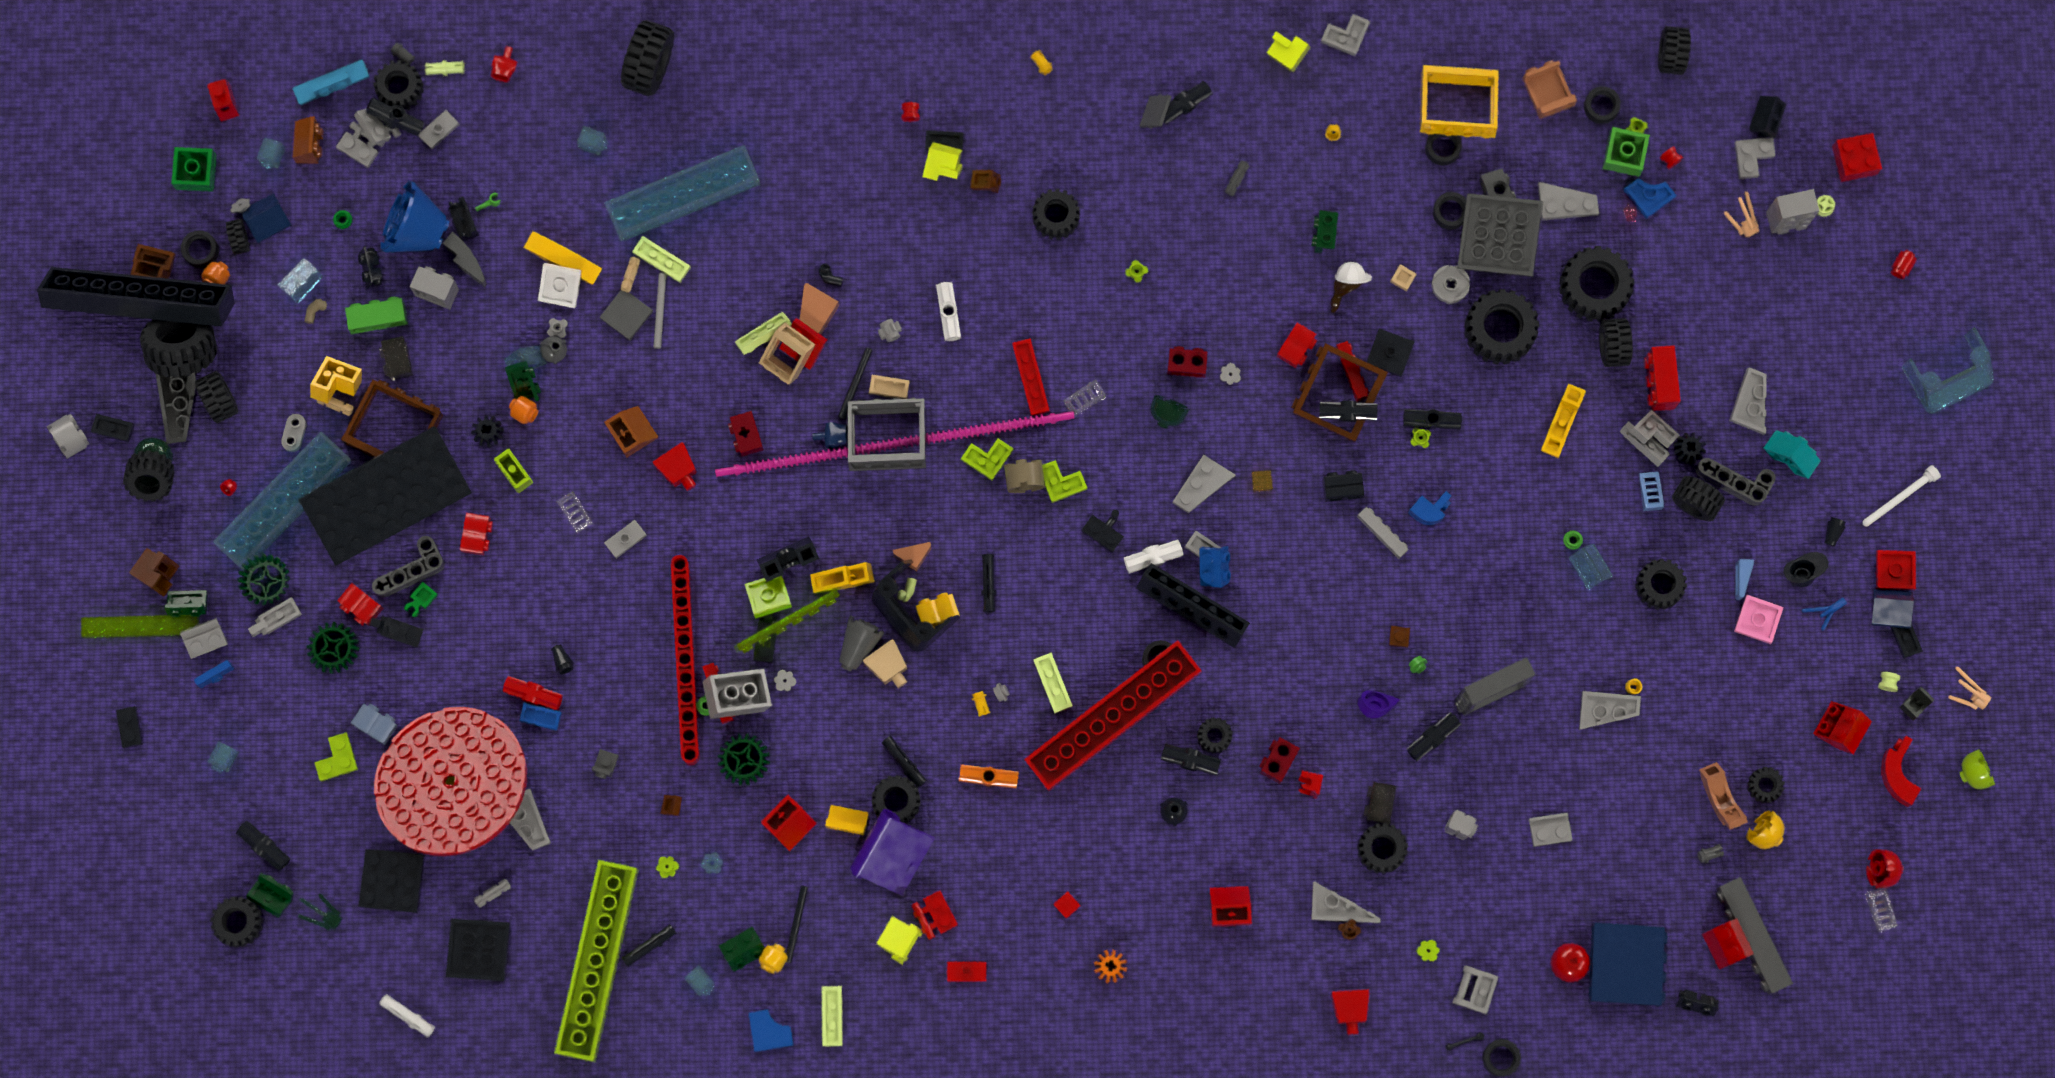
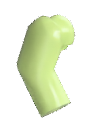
(909, 590)

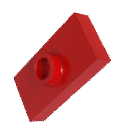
(966, 971)

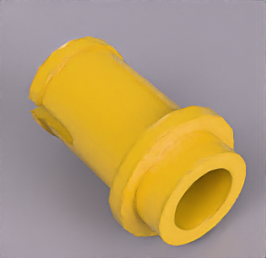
(1044, 66)
(981, 704)

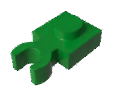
(423, 597)

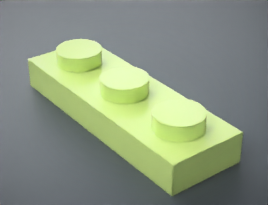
(661, 259)
(761, 334)
(1052, 683)
(832, 1016)

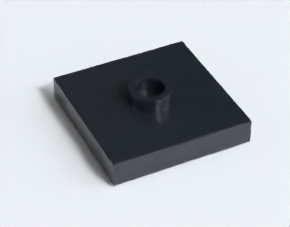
(1390, 352)

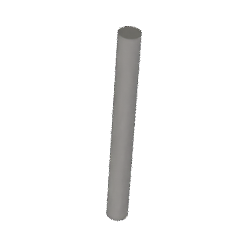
(659, 311)

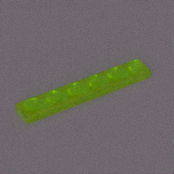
(794, 618)
(136, 626)

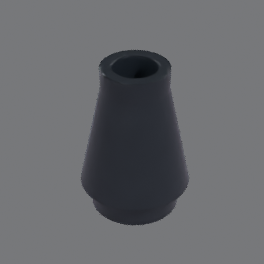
(1835, 528)
(561, 659)

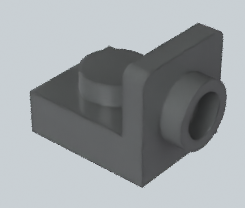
(605, 764)

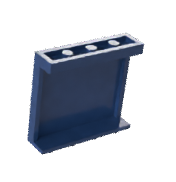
(1627, 964)

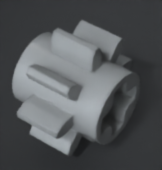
(889, 330)

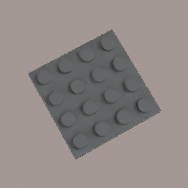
(1500, 235)

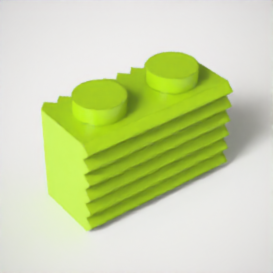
(513, 471)

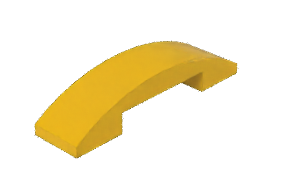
(1563, 420)

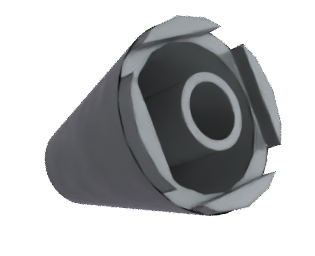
(858, 642)

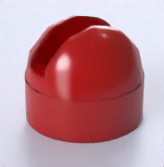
(228, 487)

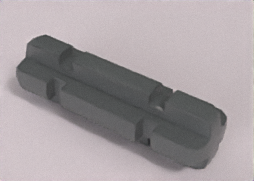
(1236, 178)

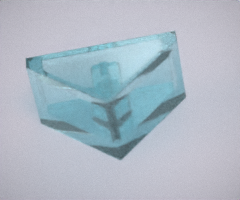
(531, 354)

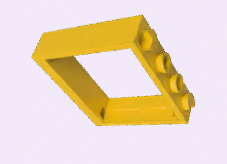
(1463, 76)

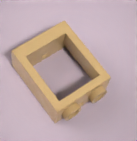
(796, 342)

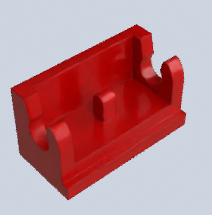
(1312, 783)

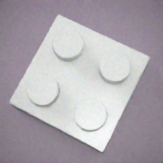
(559, 285)

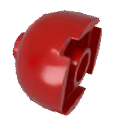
(1884, 868)
(1570, 962)

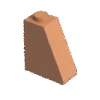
(817, 308)

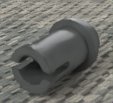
(402, 53)
(1710, 853)

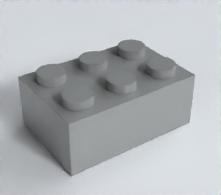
(1792, 212)
(737, 693)

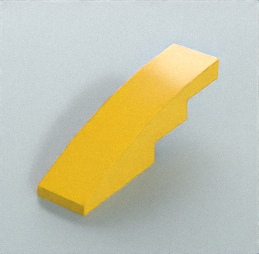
(561, 256)

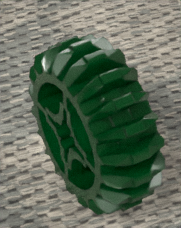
(265, 594)
(324, 634)
(740, 767)

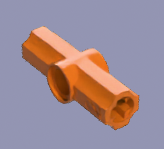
(975, 775)

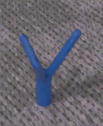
(1829, 610)

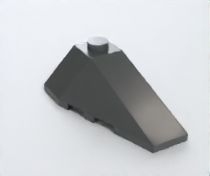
(176, 404)

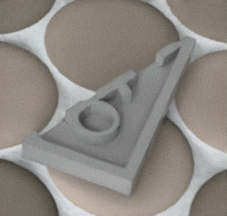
(1332, 907)

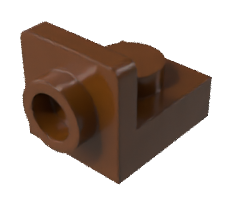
(985, 180)

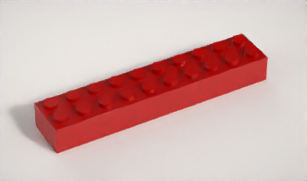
(1113, 715)

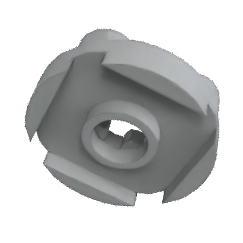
(1447, 294)

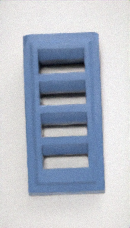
(1659, 505)
(1742, 574)

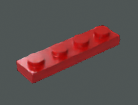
(1030, 377)

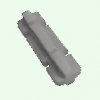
(492, 893)

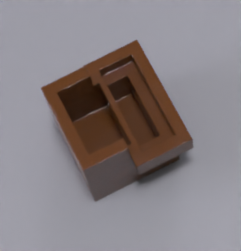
(152, 262)
(155, 571)

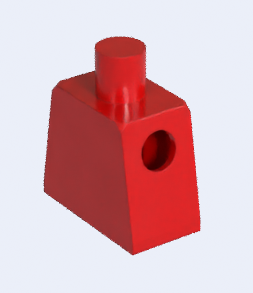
(223, 97)
(677, 467)
(1350, 1008)

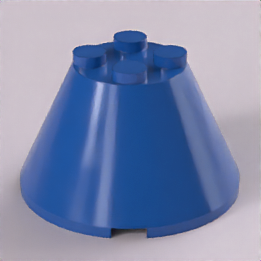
(413, 222)

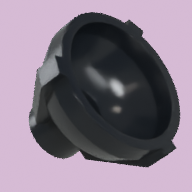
(1170, 817)

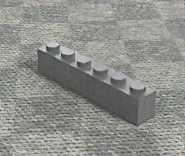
(1765, 959)

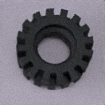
(237, 236)
(1206, 743)
(1777, 782)

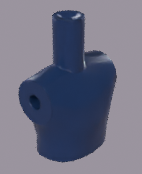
(834, 435)

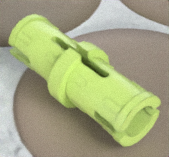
(444, 68)

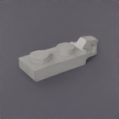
(1651, 449)
(275, 618)

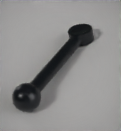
(1480, 1036)

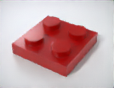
(810, 334)
(1895, 570)

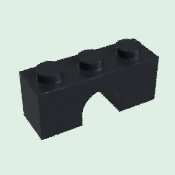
(777, 562)

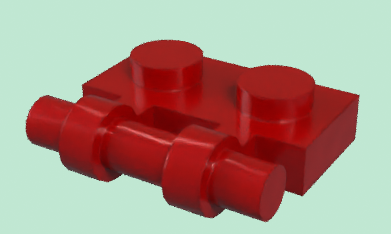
(940, 912)

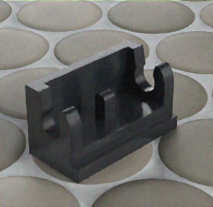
(1767, 116)
(463, 219)

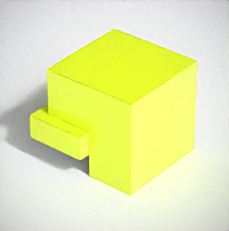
(1287, 52)
(942, 161)
(899, 939)

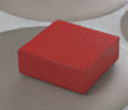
(1066, 905)

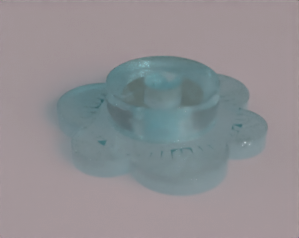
(706, 863)

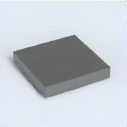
(626, 314)

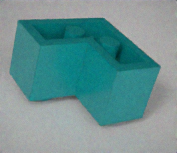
(1793, 452)

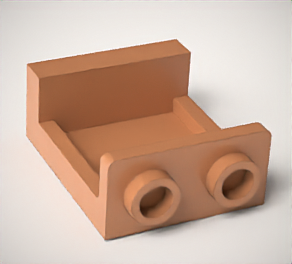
(1548, 89)

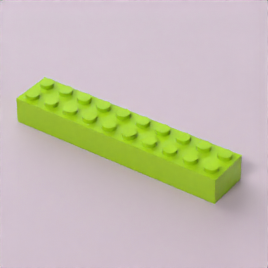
(596, 961)

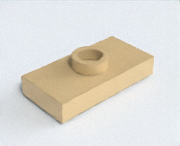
(889, 387)

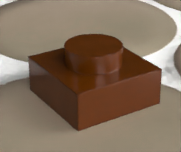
(1399, 636)
(671, 805)

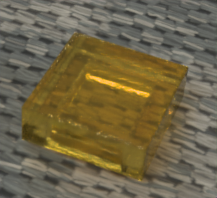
(1262, 481)

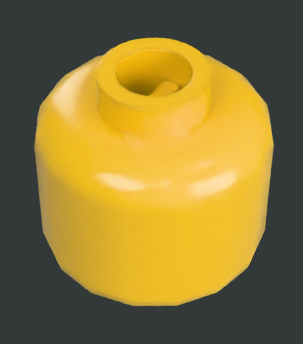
(773, 958)

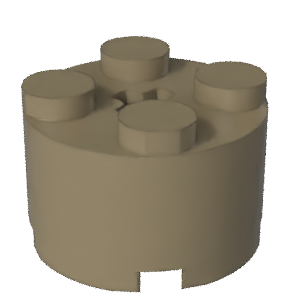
(1024, 476)

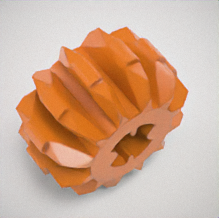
(1116, 962)

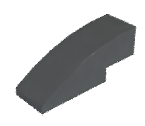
(464, 258)

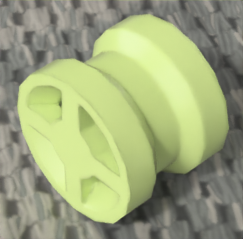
(1825, 201)
(1889, 681)

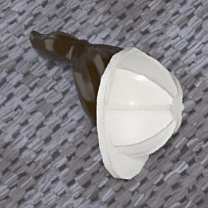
(1348, 278)

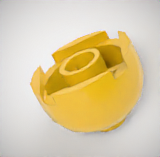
(1767, 832)

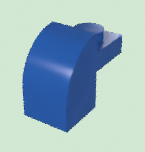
(1430, 514)

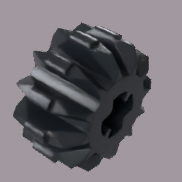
(486, 438)
(1682, 445)

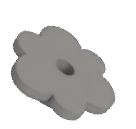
(240, 206)
(1230, 369)
(783, 675)

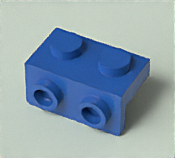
(1214, 566)

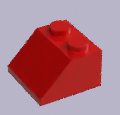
(1727, 943)

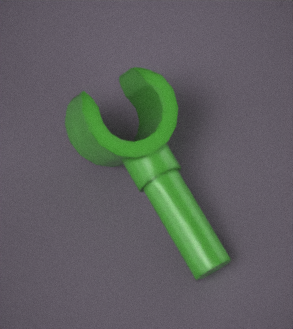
(489, 202)

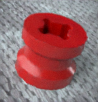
(910, 112)
(1671, 157)

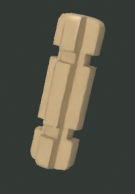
(630, 274)
(338, 406)

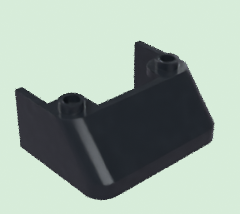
(916, 635)

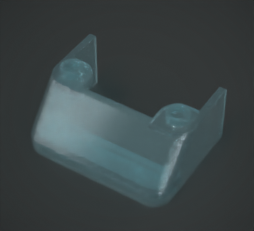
(1939, 394)

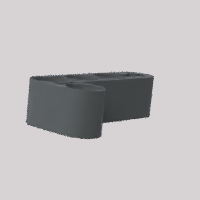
(1733, 477)
(407, 570)

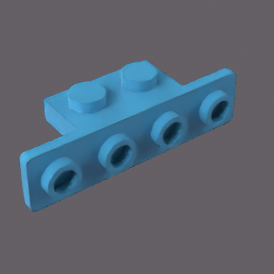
(331, 82)

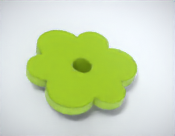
(665, 872)
(1422, 950)

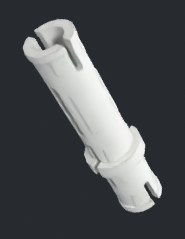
(414, 1020)

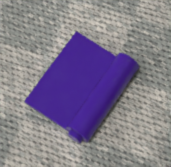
(891, 853)

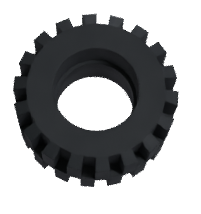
(1674, 50)
(393, 72)
(1059, 199)
(1615, 342)
(216, 397)
(148, 487)
(1698, 498)
(1674, 575)
(901, 784)
(1390, 833)
(221, 915)

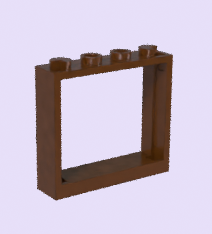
(1313, 371)
(398, 394)

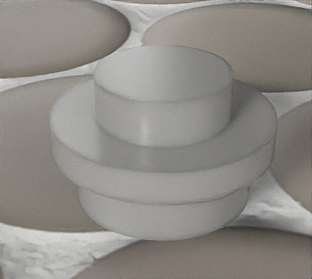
(1001, 692)

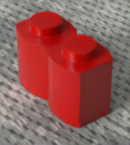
(1296, 345)
(475, 534)
(359, 604)

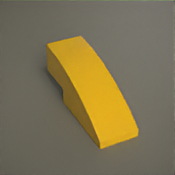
(842, 578)

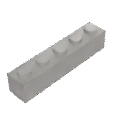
(1382, 532)

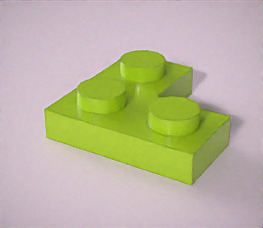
(987, 463)
(1061, 487)
(342, 760)

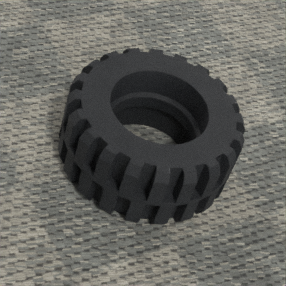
(647, 58)
(1607, 262)
(1508, 303)
(177, 347)

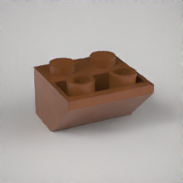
(307, 141)
(631, 430)

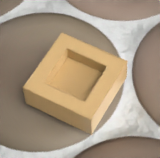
(1403, 277)

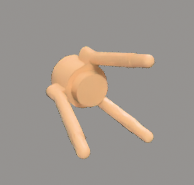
(1749, 226)
(1979, 696)

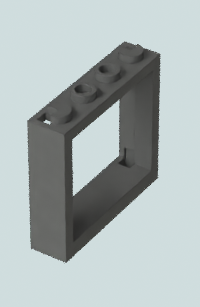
(886, 461)
(1494, 686)

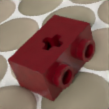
(752, 443)

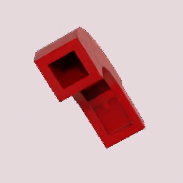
(1892, 774)

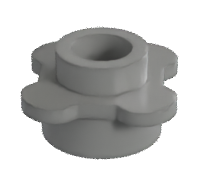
(561, 332)

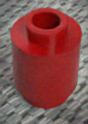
(1903, 264)

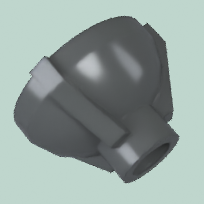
(550, 354)

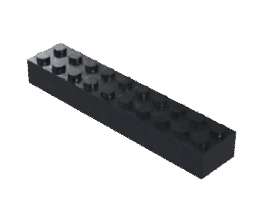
(136, 296)

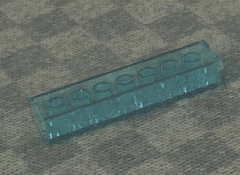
(682, 193)
(279, 503)

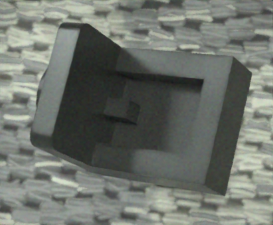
(1916, 703)

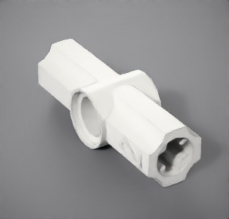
(949, 322)
(1154, 554)

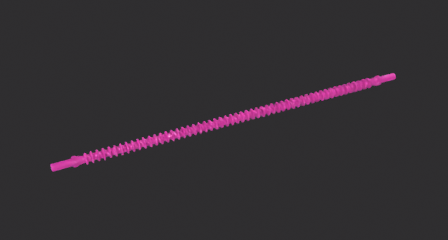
(1051, 418)

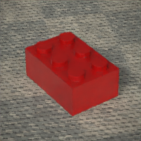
(1662, 378)

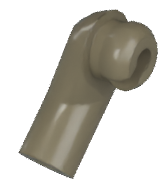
(311, 310)

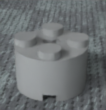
(67, 437)

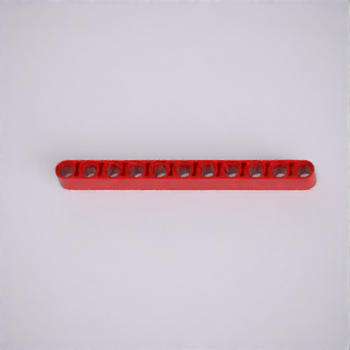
(680, 651)

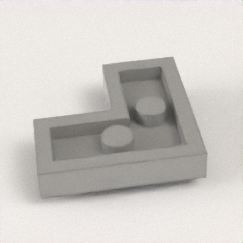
(1349, 39)
(1748, 152)
(1654, 426)

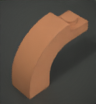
(1721, 797)

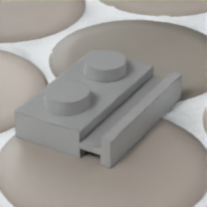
(203, 638)
(1550, 829)

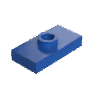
(214, 675)
(540, 716)

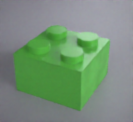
(1626, 151)

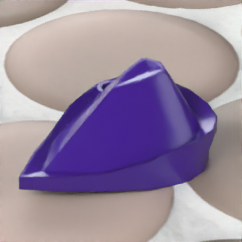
(1376, 704)

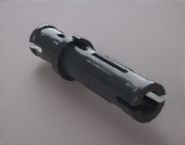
(988, 593)
(906, 764)
(649, 945)

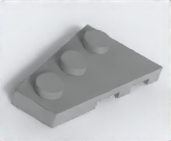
(1566, 203)
(1750, 403)
(1202, 483)
(1606, 707)
(529, 823)

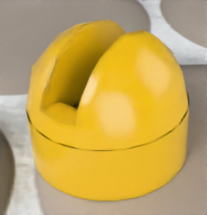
(1333, 136)
(1633, 682)

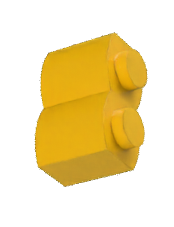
(937, 610)

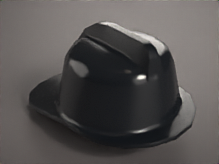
(1805, 569)

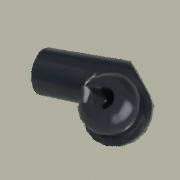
(827, 276)

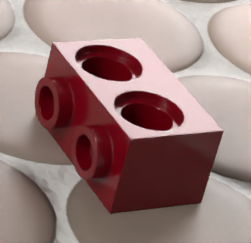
(1187, 368)
(1283, 762)

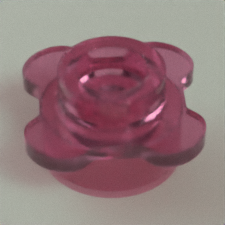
(1630, 213)

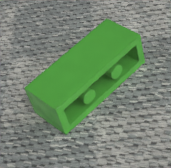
(376, 315)

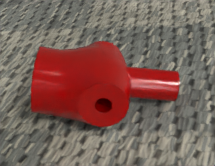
(503, 66)

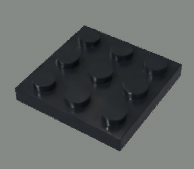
(391, 881)
(478, 950)

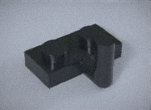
(1103, 532)

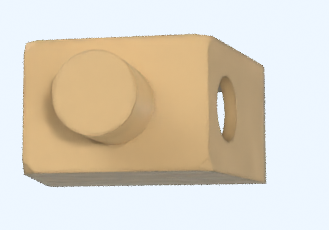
(887, 664)

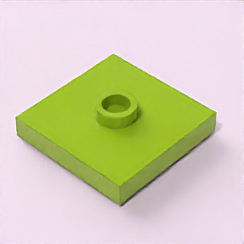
(767, 596)

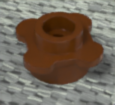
(1349, 934)

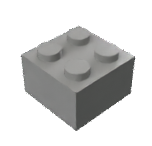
(434, 287)

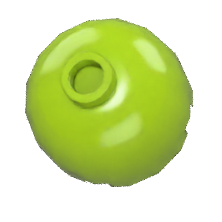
(1976, 771)

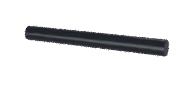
(855, 382)
(796, 923)

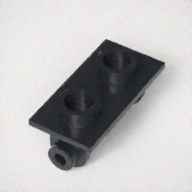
(368, 259)
(1706, 1005)

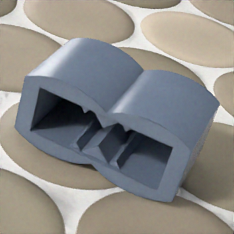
(374, 724)

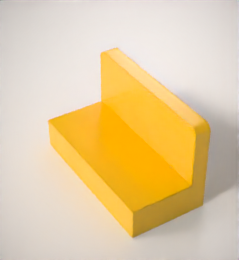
(847, 820)

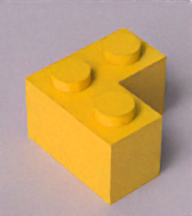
(335, 376)

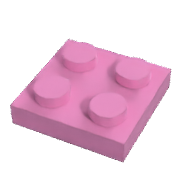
(1758, 619)

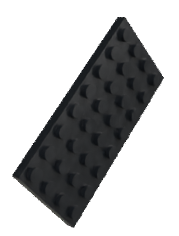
(384, 495)

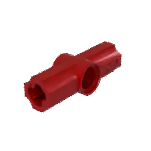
(532, 693)

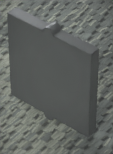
(1155, 111)

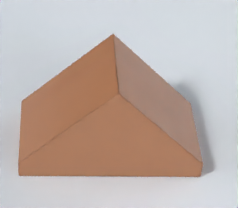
(916, 553)

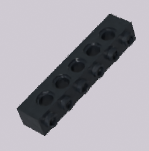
(1192, 605)

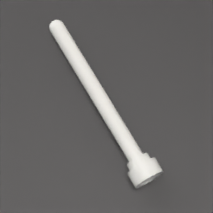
(1930, 474)

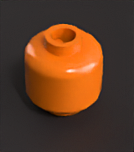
(215, 273)
(523, 410)

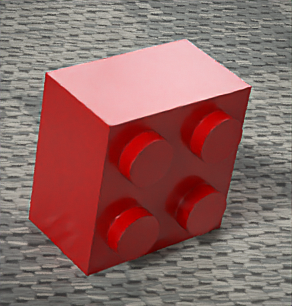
(1857, 157)

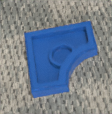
(1649, 197)
(768, 1033)

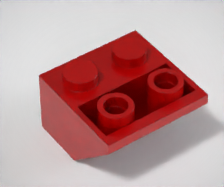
(1842, 727)
(788, 823)
(1230, 906)

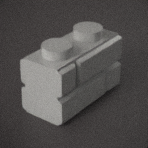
(1461, 825)

